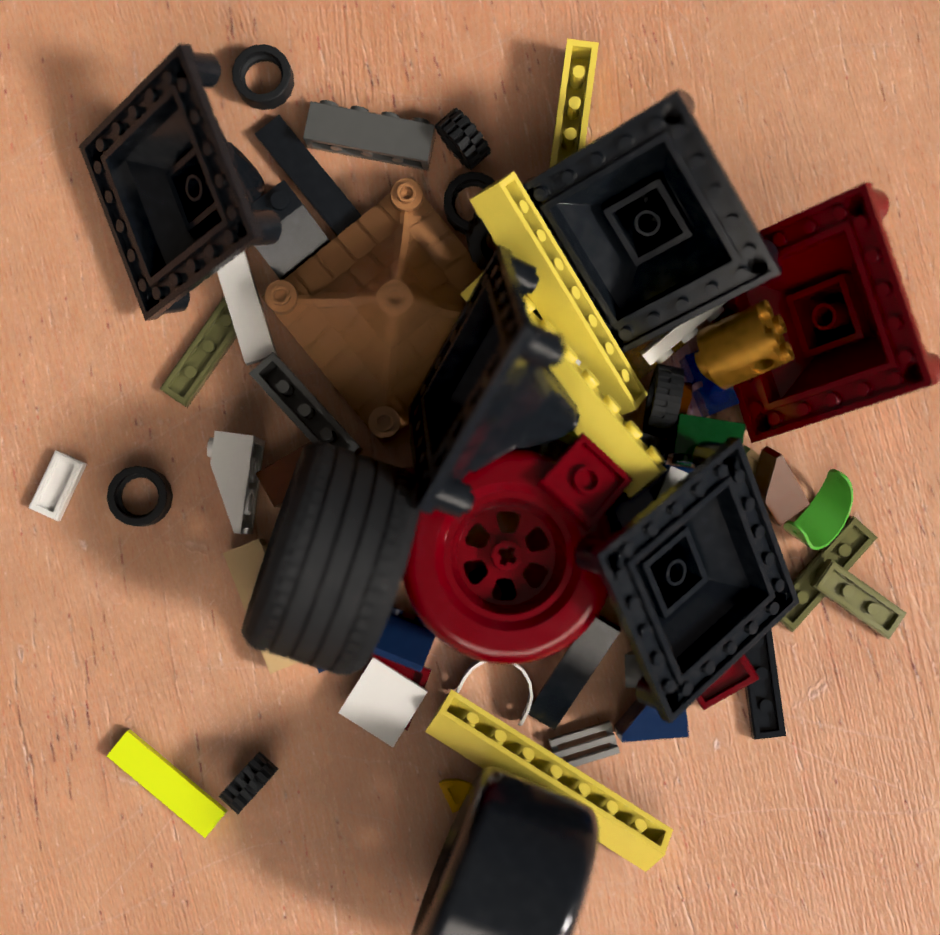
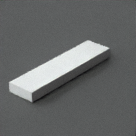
(246, 310)

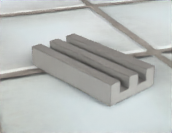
(590, 757)

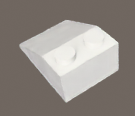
(234, 465)

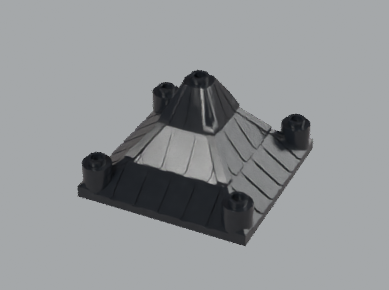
(175, 184)
(653, 223)
(487, 389)
(694, 577)

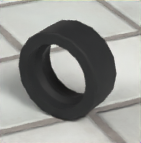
(258, 54)
(462, 181)
(116, 487)

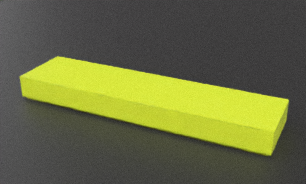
(167, 783)

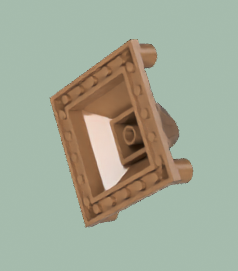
(379, 304)

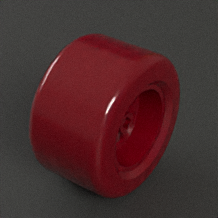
(466, 614)

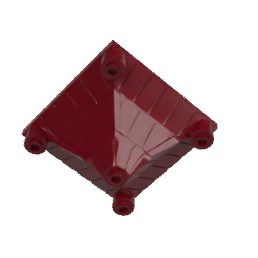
(841, 316)

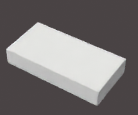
(57, 485)

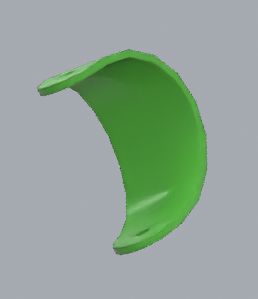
(825, 514)

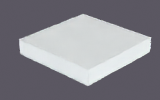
(383, 701)

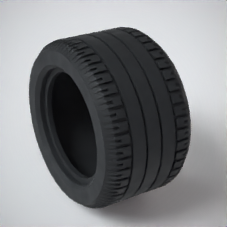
(333, 560)

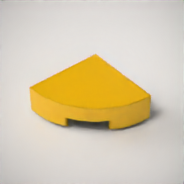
(454, 791)

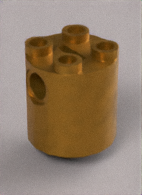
(742, 346)

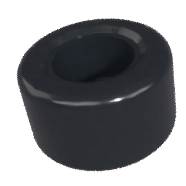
(511, 862)

